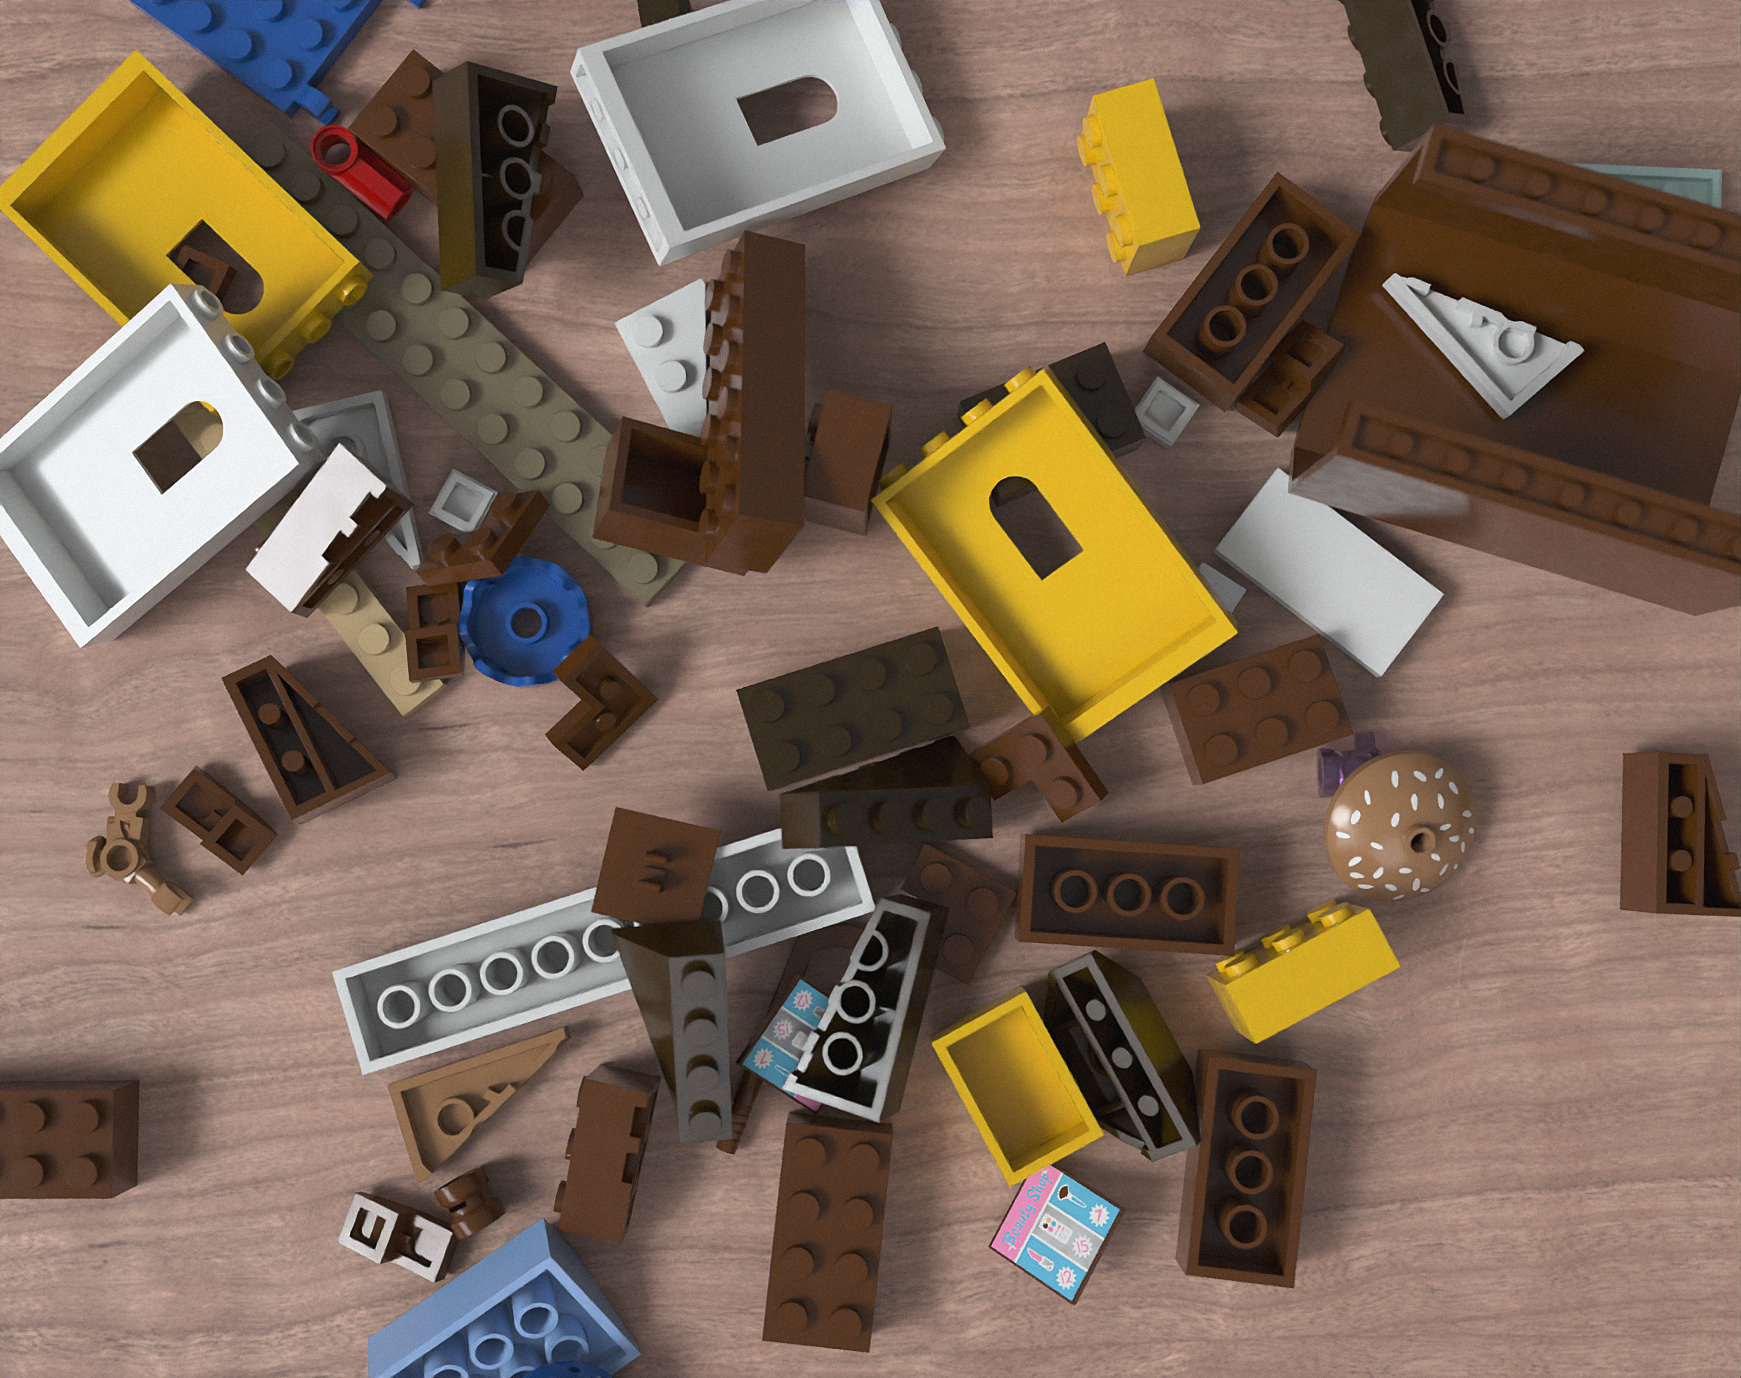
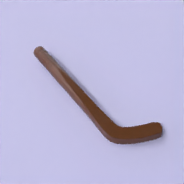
(805, 945)

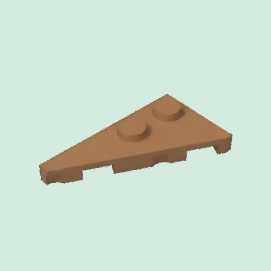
(454, 1100)

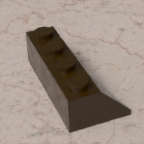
(1407, 68)
(486, 174)
(908, 798)
(683, 1003)
(874, 1015)

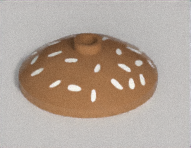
(1380, 813)

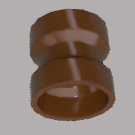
(469, 1202)

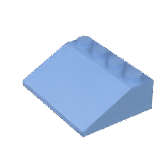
(506, 1318)

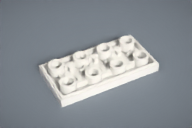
(1328, 574)

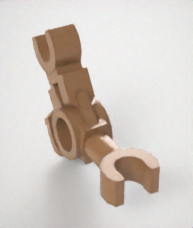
(126, 854)

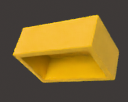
(1137, 178)
(1301, 969)
(1015, 1085)

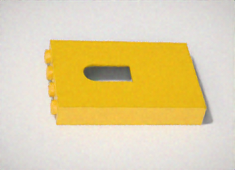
(139, 177)
(1102, 622)

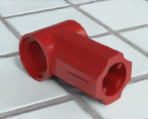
(362, 173)

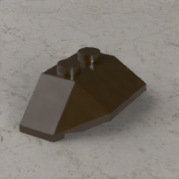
(1122, 1055)

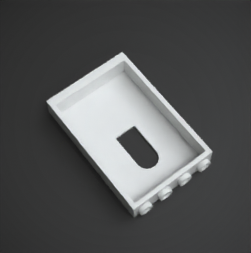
(684, 147)
(87, 508)

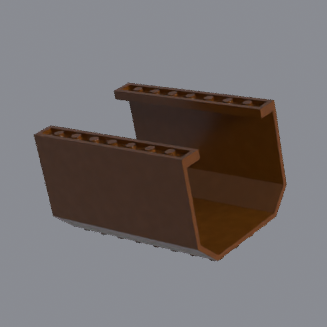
(1611, 456)

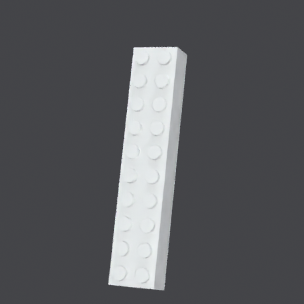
(567, 954)

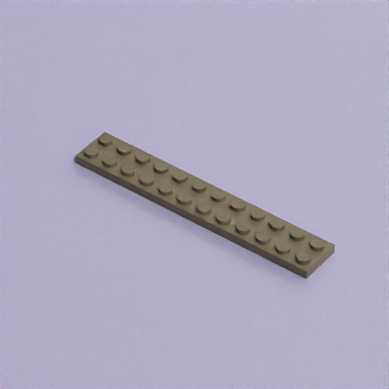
(466, 368)

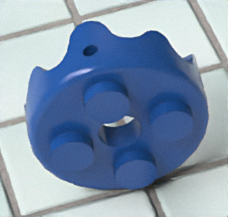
(490, 617)

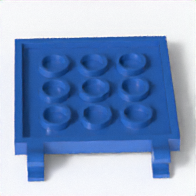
(270, 44)

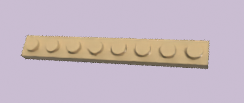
(351, 608)

